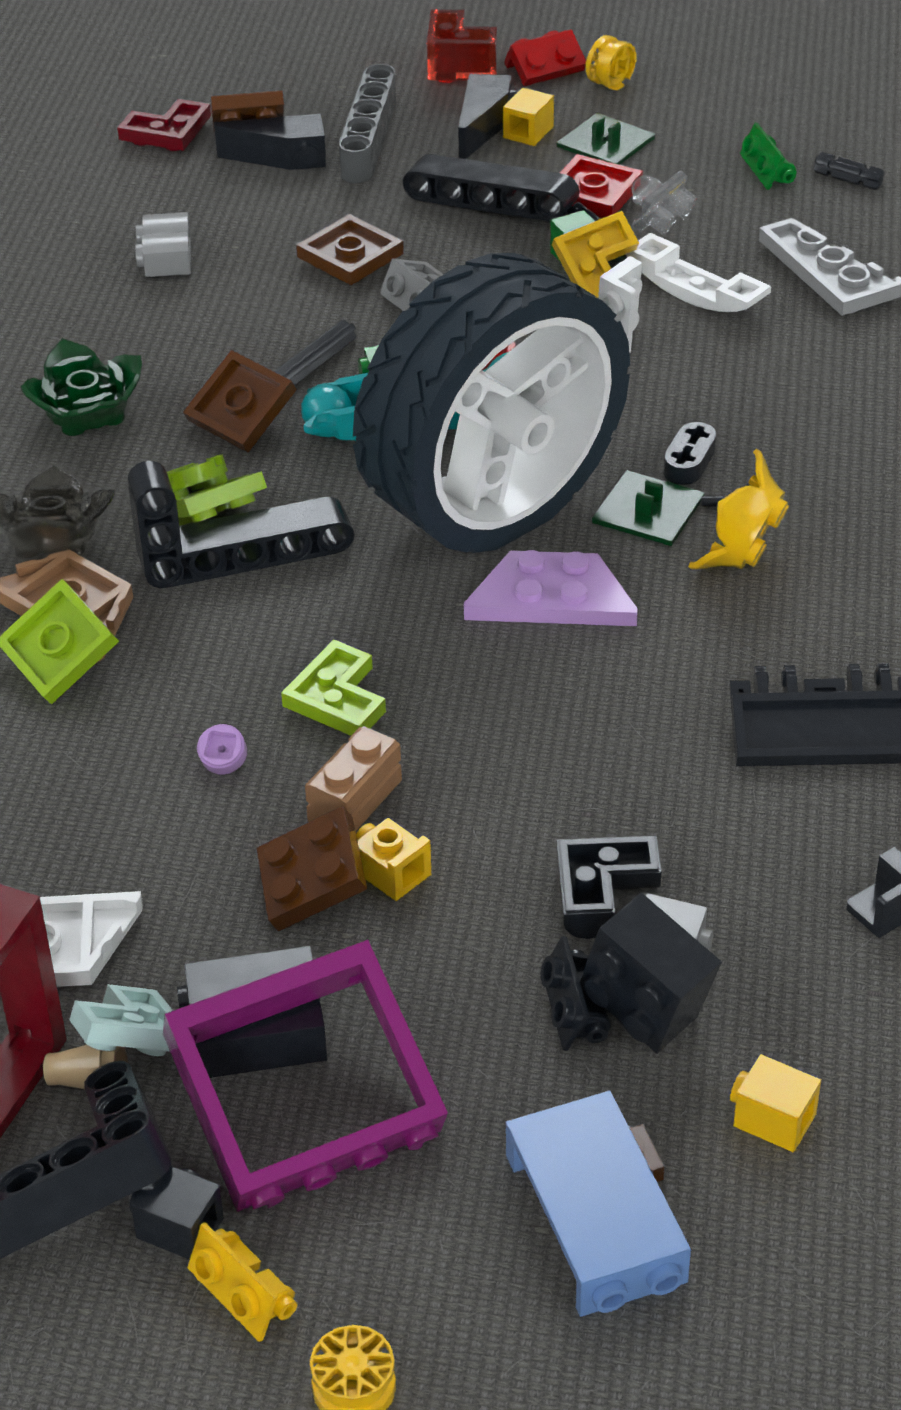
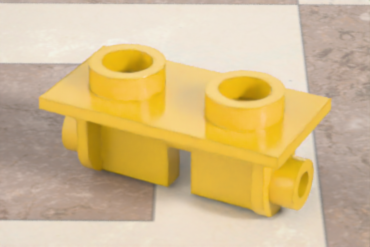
(229, 1273)

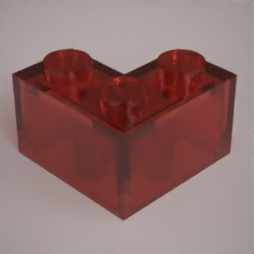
(459, 49)

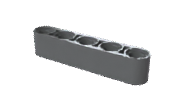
(367, 123)

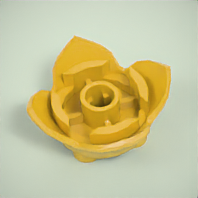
(745, 519)

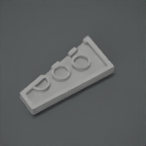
(829, 269)

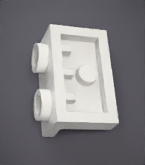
(621, 292)

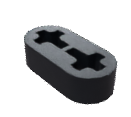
(689, 453)

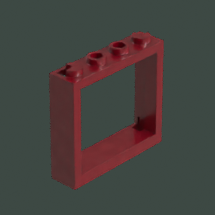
(28, 1000)

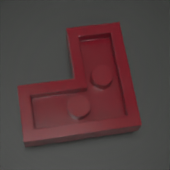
(169, 131)

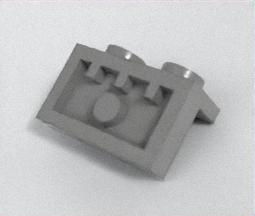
(407, 280)

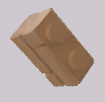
(356, 777)

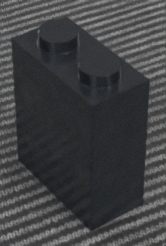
(270, 1043)

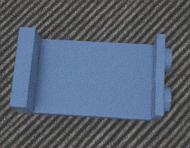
(600, 1202)

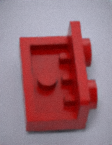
(546, 57)

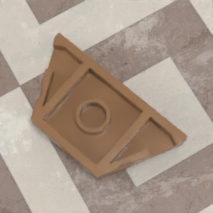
(98, 588)

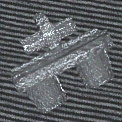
(661, 201)

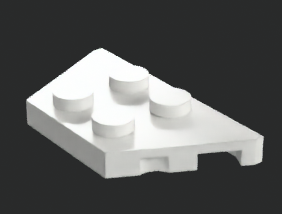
(86, 932)

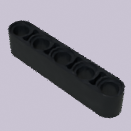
(491, 187)

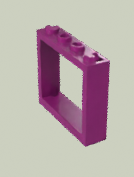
(269, 997)

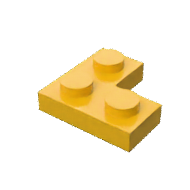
(589, 248)

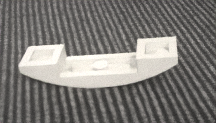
(693, 284)

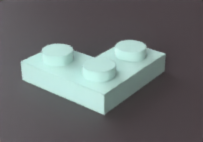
(124, 1019)

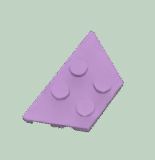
(551, 590)

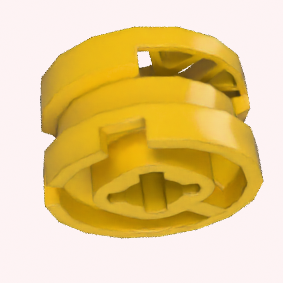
(612, 62)
(353, 1370)

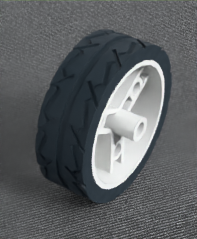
(524, 426)

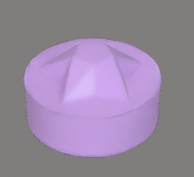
(222, 749)

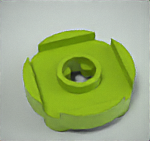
(198, 476)

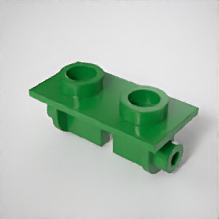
(766, 159)

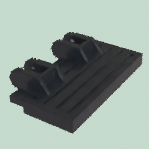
(819, 724)

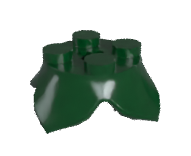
(81, 390)

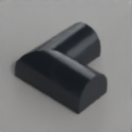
(596, 867)

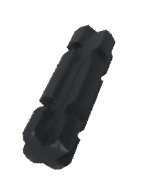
(849, 170)

